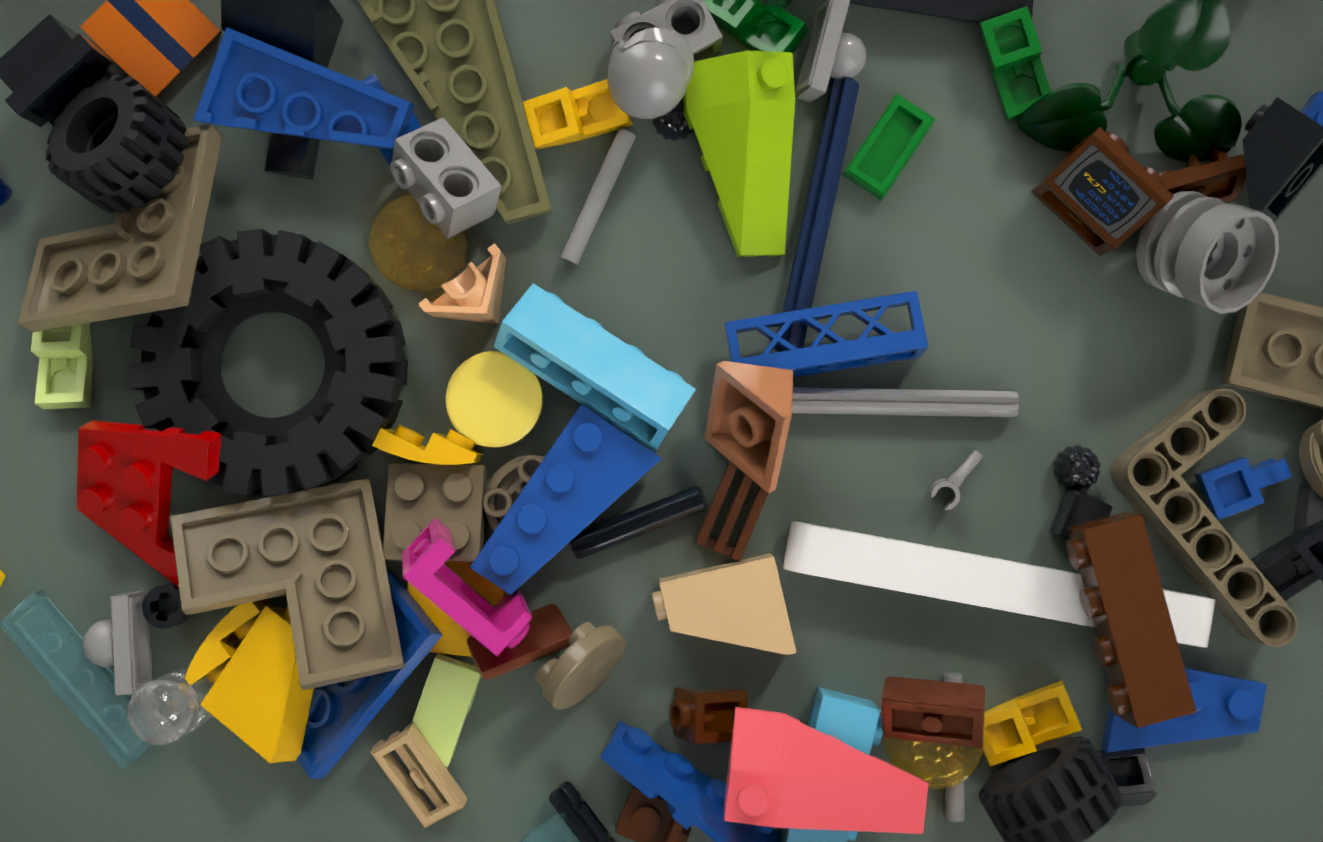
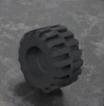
(116, 144)
(1052, 793)

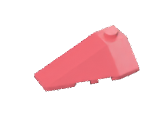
(810, 780)

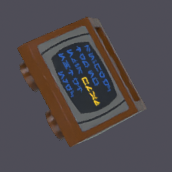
(1102, 191)

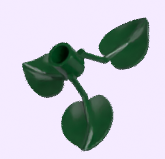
(1176, 34)

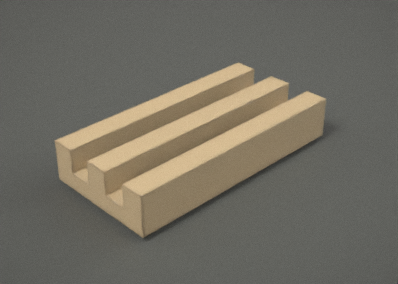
(426, 772)

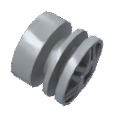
(1208, 251)

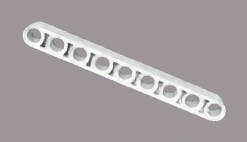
(966, 578)

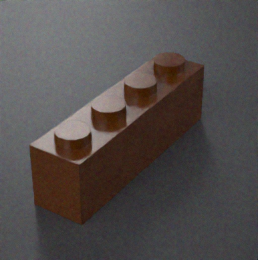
(1130, 620)

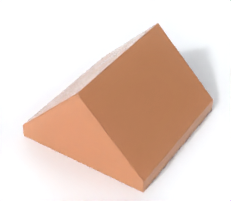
(751, 418)

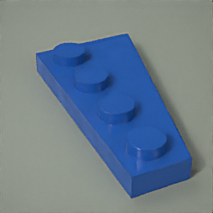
(287, 95)
(569, 490)
(346, 708)
(688, 792)

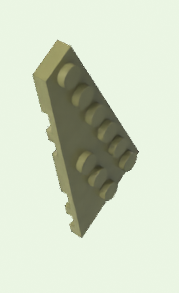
(466, 75)

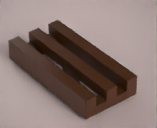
(749, 524)

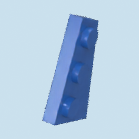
(1223, 708)

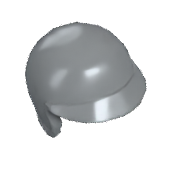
(649, 72)

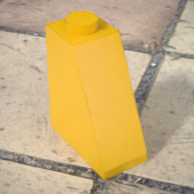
(261, 690)

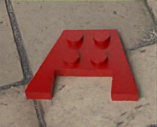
(128, 483)

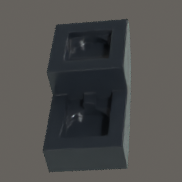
(1293, 561)

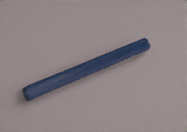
(819, 204)

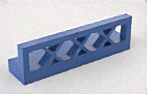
(841, 353)

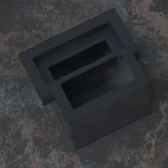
(50, 70)

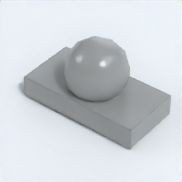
(829, 52)
(122, 643)

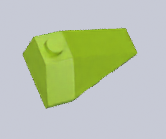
(745, 130)

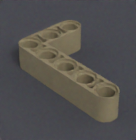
(1195, 520)

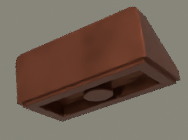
(546, 636)
(933, 711)

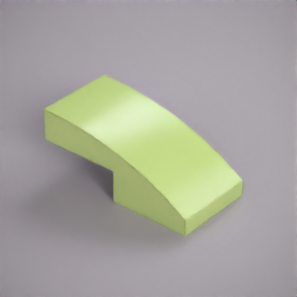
(64, 367)
(446, 704)

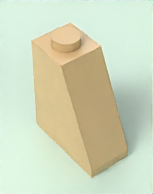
(729, 604)

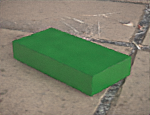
(888, 146)

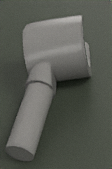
(956, 480)

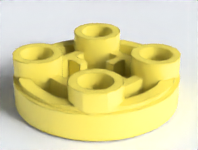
(494, 400)

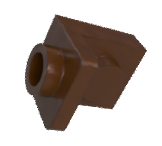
(705, 714)
(649, 820)

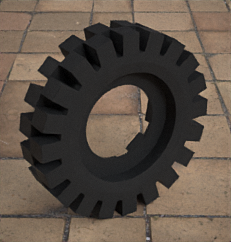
(359, 347)

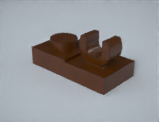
(1218, 179)

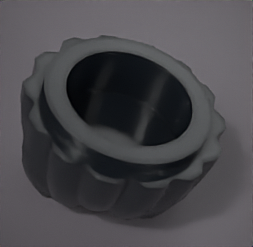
(673, 124)
(1077, 467)

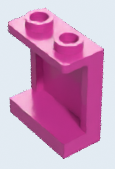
(490, 624)

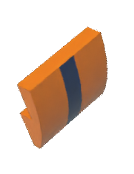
(151, 37)

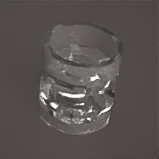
(168, 708)

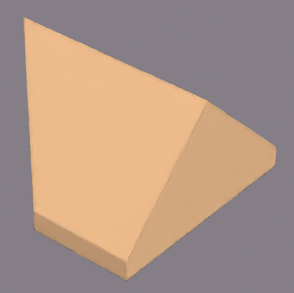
(472, 294)

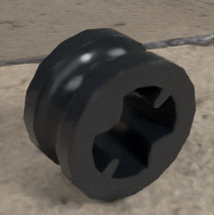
(151, 607)

